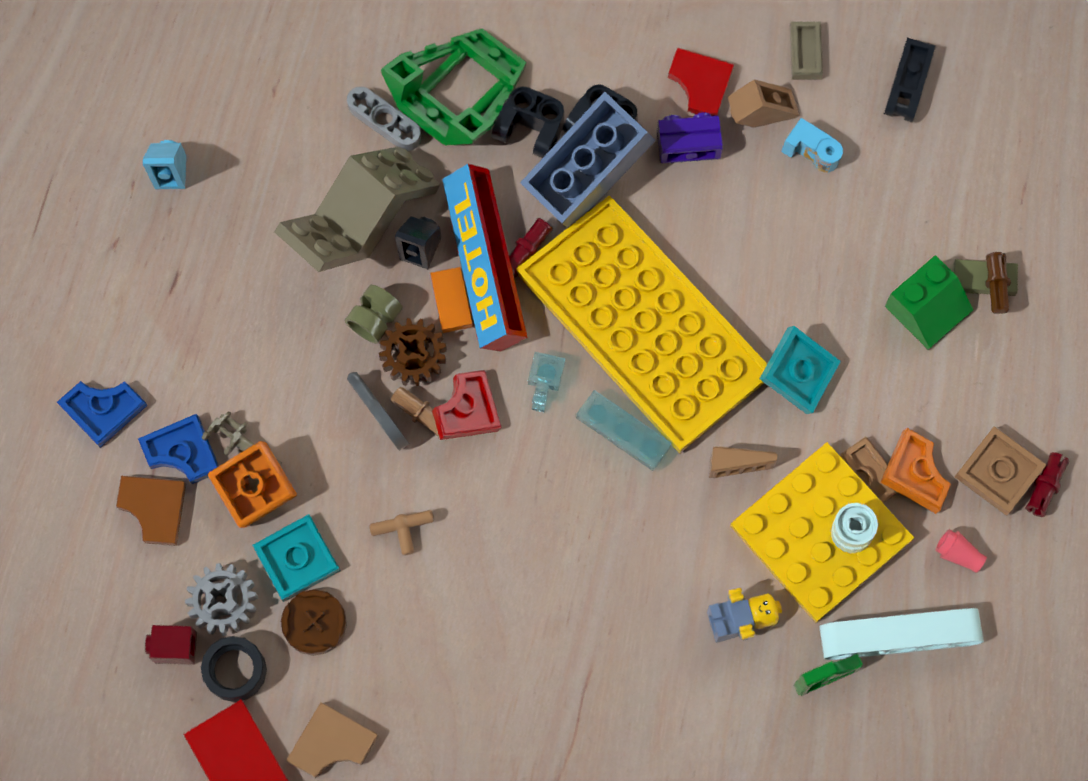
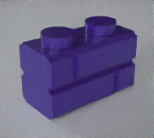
(689, 138)

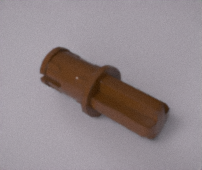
(998, 282)

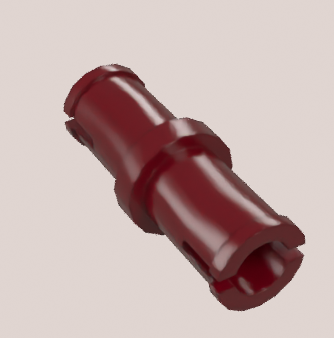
(529, 244)
(1047, 484)

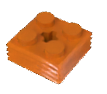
(232, 478)

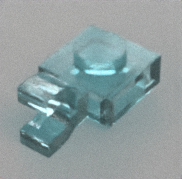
(545, 375)

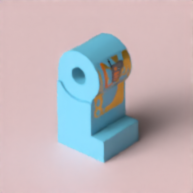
(814, 145)

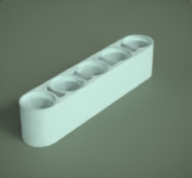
(901, 634)

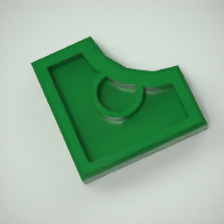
(827, 674)

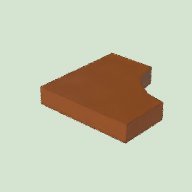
(155, 505)

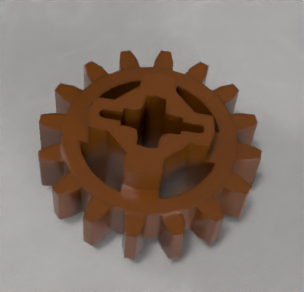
(406, 362)

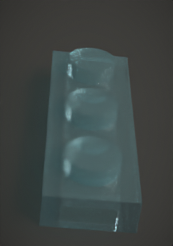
(623, 430)

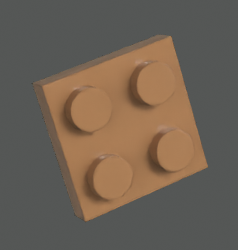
(1000, 471)

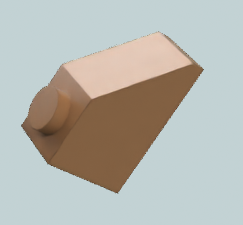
(762, 104)

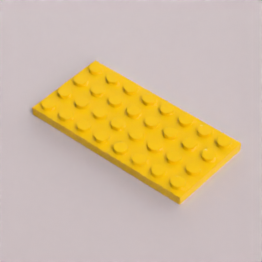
(644, 323)

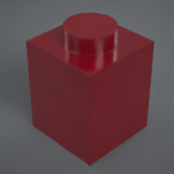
(171, 644)

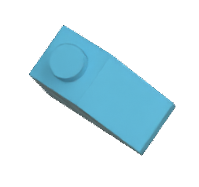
(166, 165)

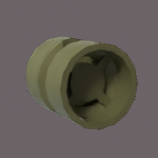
(375, 311)

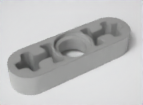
(380, 106)

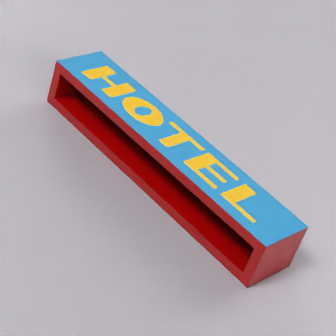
(484, 258)

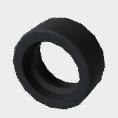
(221, 647)

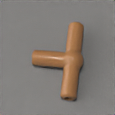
(401, 524)

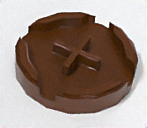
(313, 622)

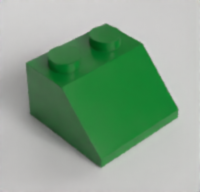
(930, 302)

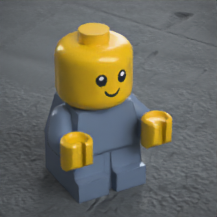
(740, 616)

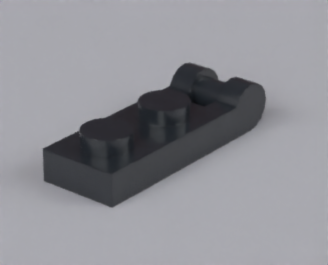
(910, 78)

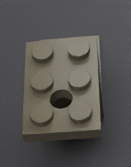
(358, 208)

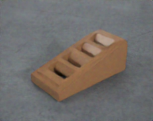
(738, 461)

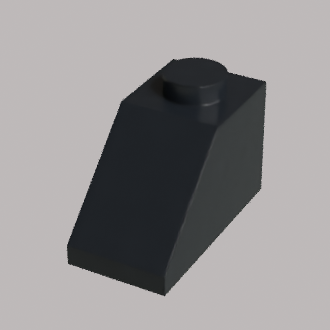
(418, 241)

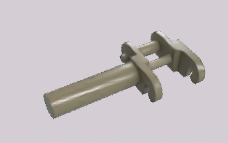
(237, 439)

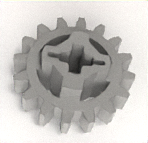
(228, 589)

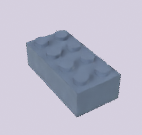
(587, 160)

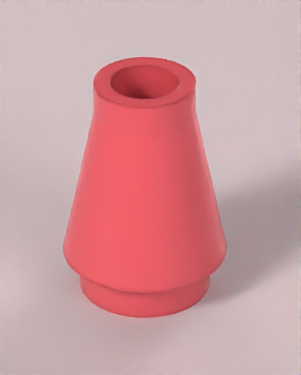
(959, 550)

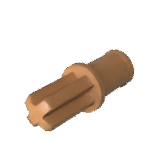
(415, 407)

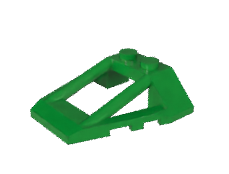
(413, 97)

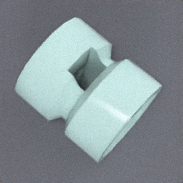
(854, 527)

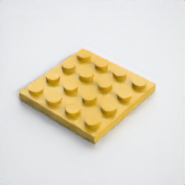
(793, 532)

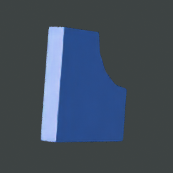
(102, 411)
(180, 448)

